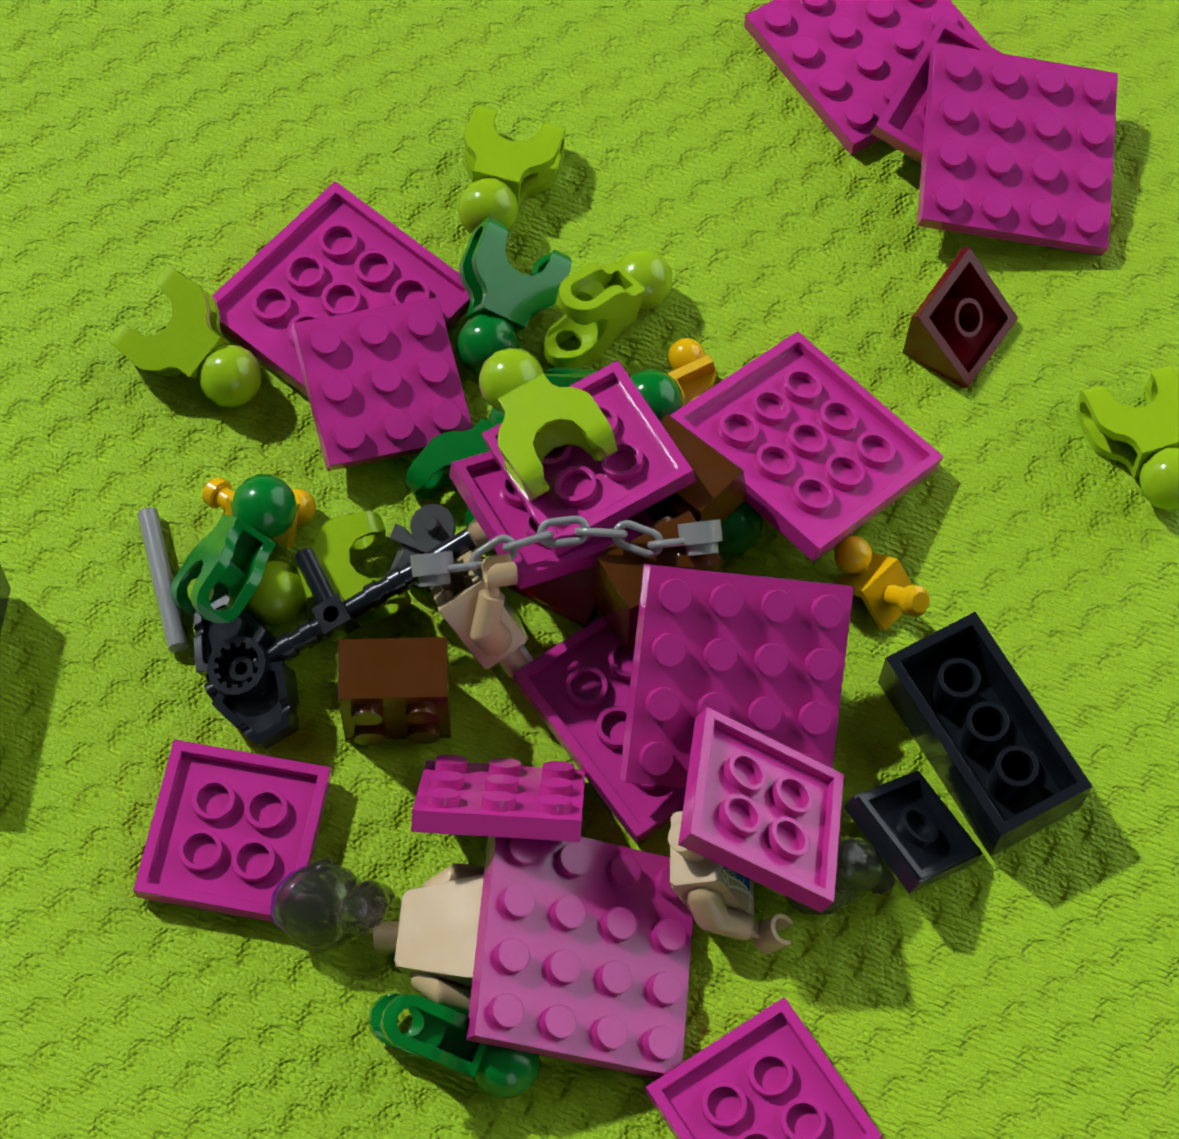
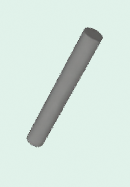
(162, 579)

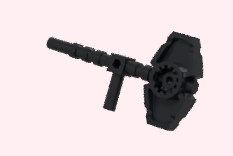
(247, 660)

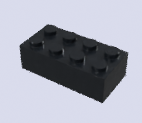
(983, 733)

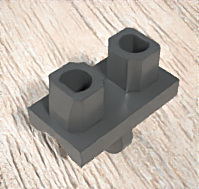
(429, 528)

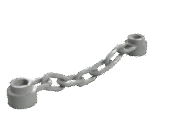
(697, 538)

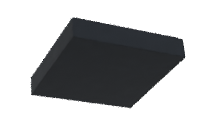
(913, 831)

